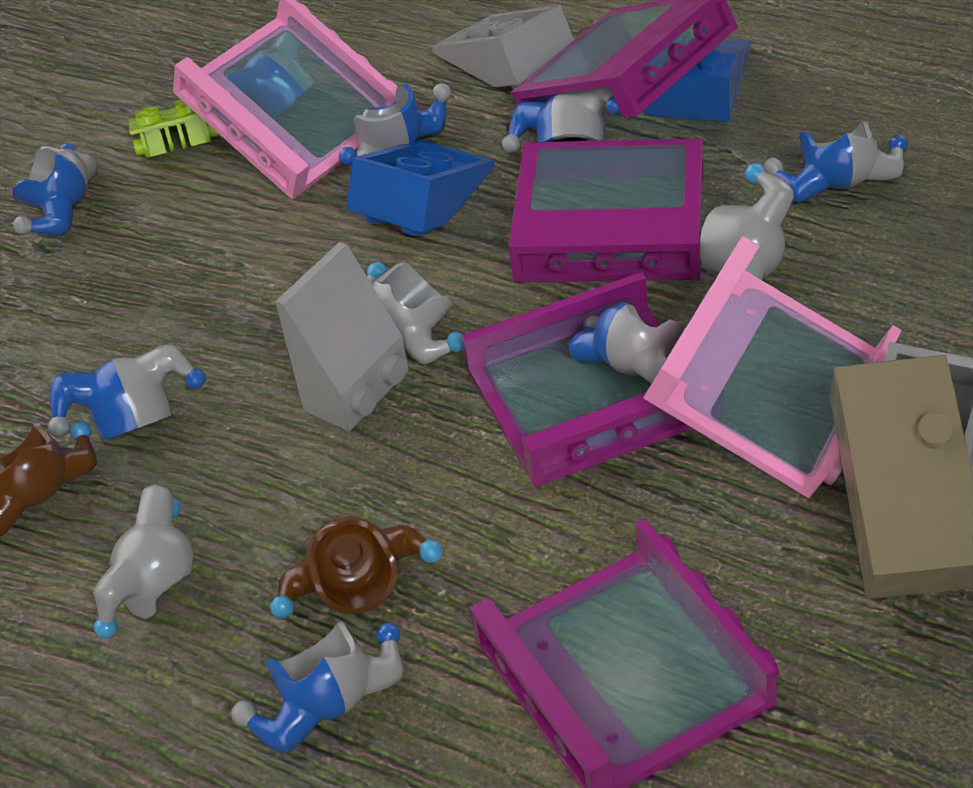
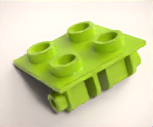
(151, 120)

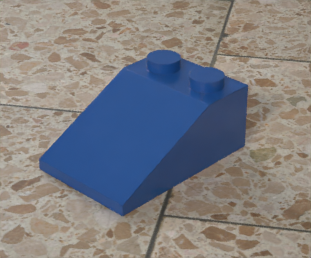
(708, 88)
(414, 184)

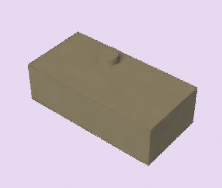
(905, 475)

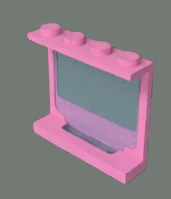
(286, 96)
(761, 374)

